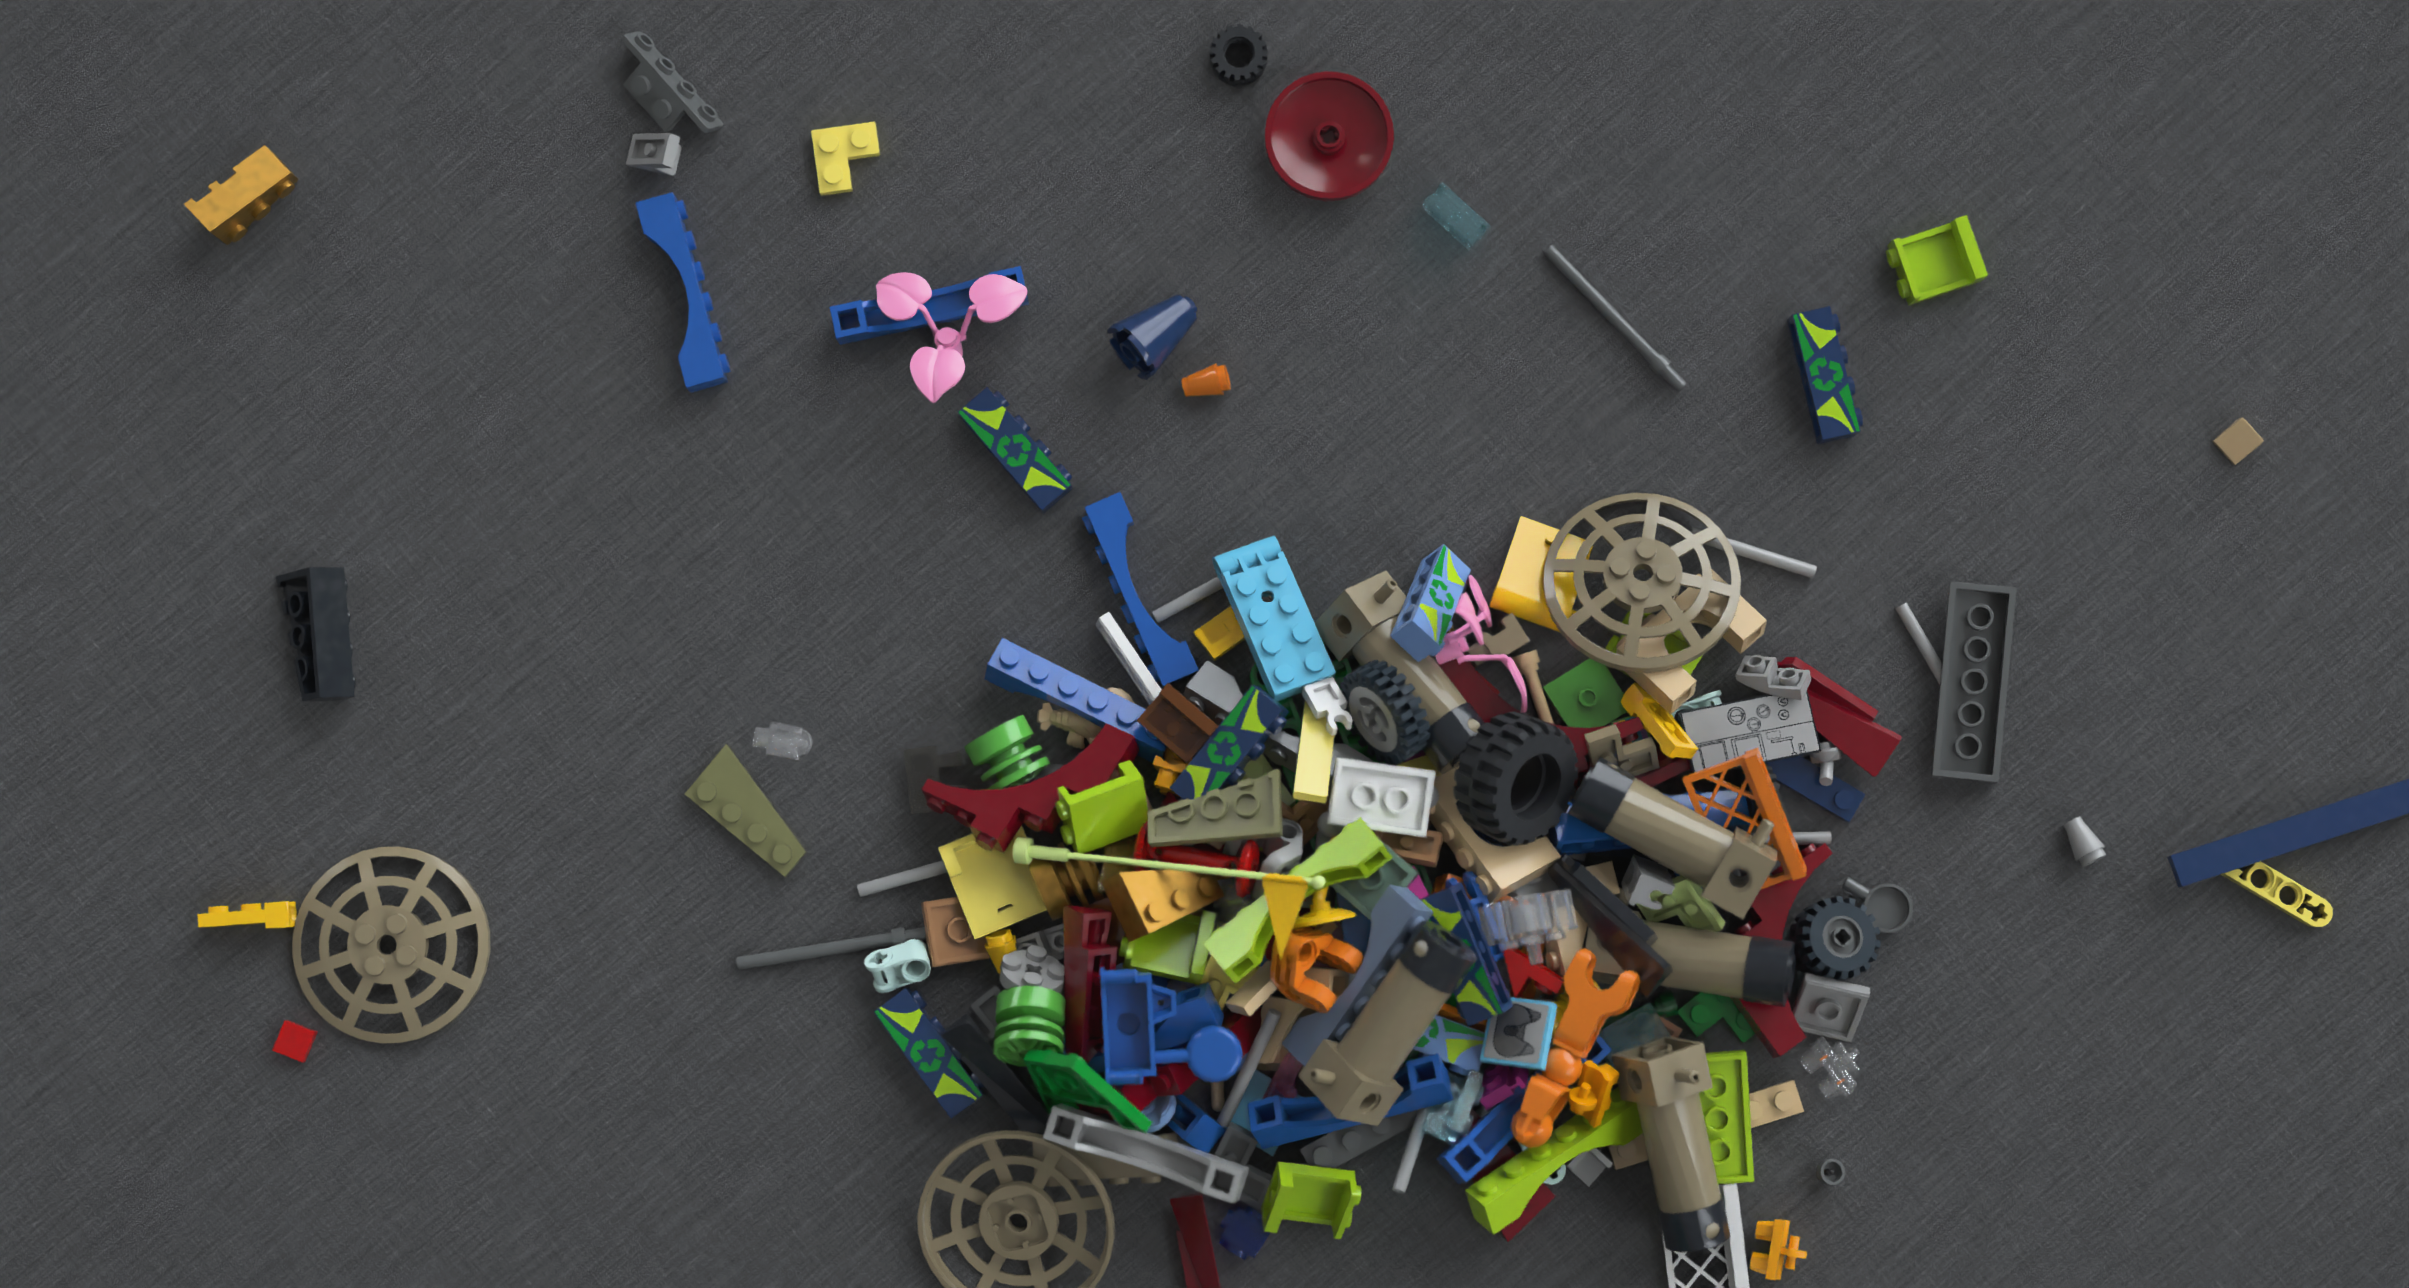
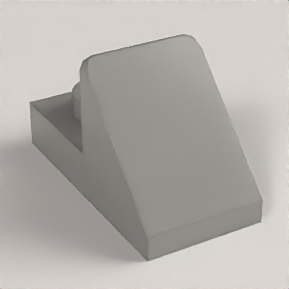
(655, 152)

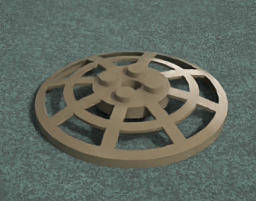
(1639, 595)
(411, 944)
(1010, 1199)

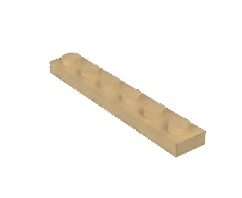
(1765, 1107)

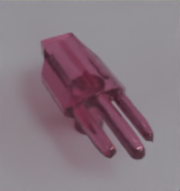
(1283, 1083)

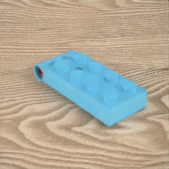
(1278, 631)

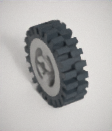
(1385, 712)

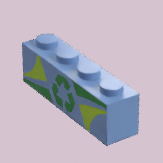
(1431, 604)
(1453, 1043)

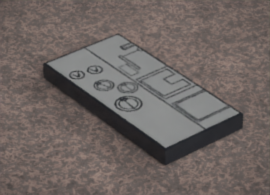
(1772, 723)

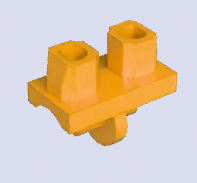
(1168, 770)
(1593, 1091)
(1772, 1263)

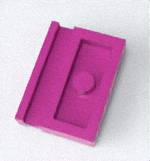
(1500, 1083)

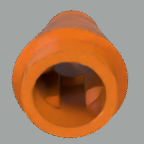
(1208, 381)

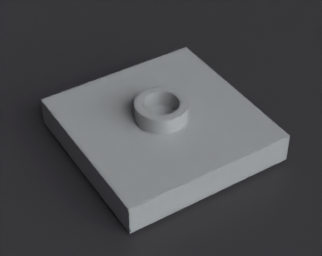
(1829, 1006)

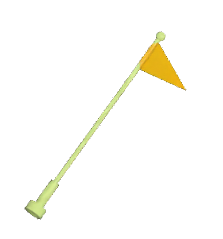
(1282, 892)

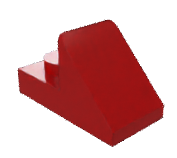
(1522, 973)

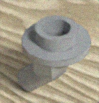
(1825, 758)

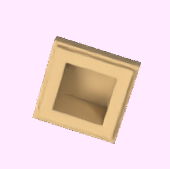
(2238, 441)

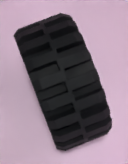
(1491, 766)

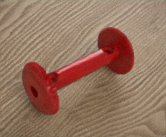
(1198, 857)

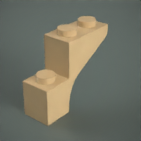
(1562, 951)
(1290, 1011)

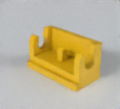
(1220, 634)

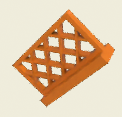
(1768, 806)

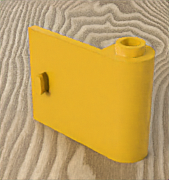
(1521, 579)

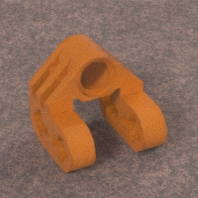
(1299, 955)

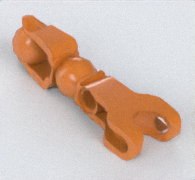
(1573, 1039)

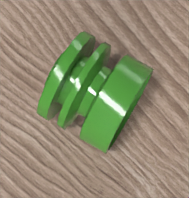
(1007, 754)
(1026, 1021)

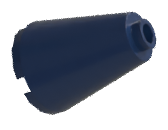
(1152, 334)

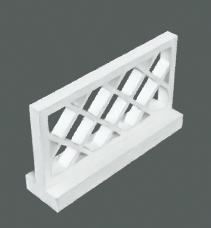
(1734, 1249)

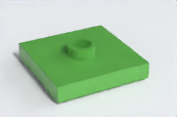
(1586, 696)

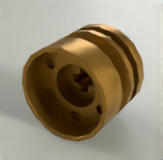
(1062, 880)

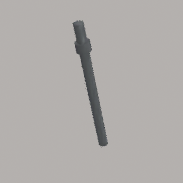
(1658, 363)
(895, 937)

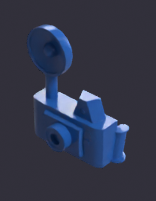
(1128, 1030)

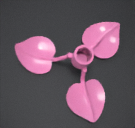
(942, 368)
(1456, 643)

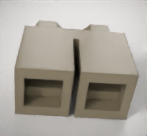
(1505, 642)

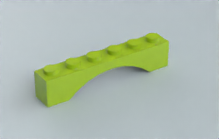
(1348, 856)
(1507, 1190)

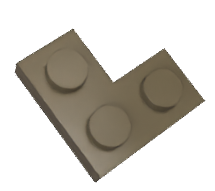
(1633, 757)

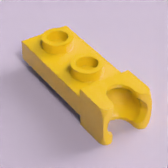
(1658, 723)
(273, 915)

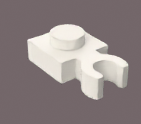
(1329, 702)

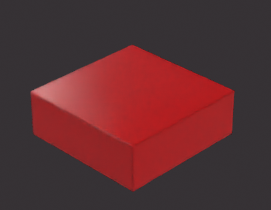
(295, 1041)

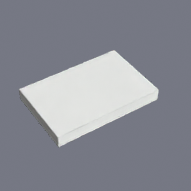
(1382, 795)

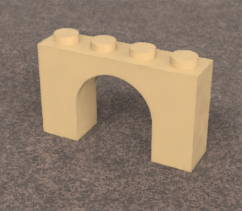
(1676, 685)
(1497, 868)

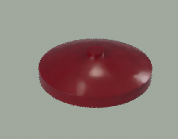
(1329, 136)

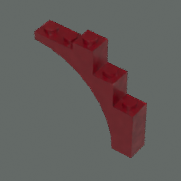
(1490, 705)
(1000, 812)
(1775, 1024)
(1177, 1077)

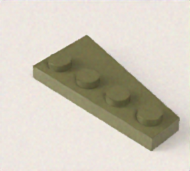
(740, 806)
(1230, 814)

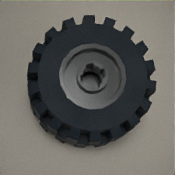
(1835, 938)

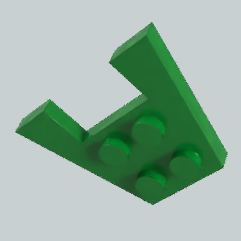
(1071, 1081)

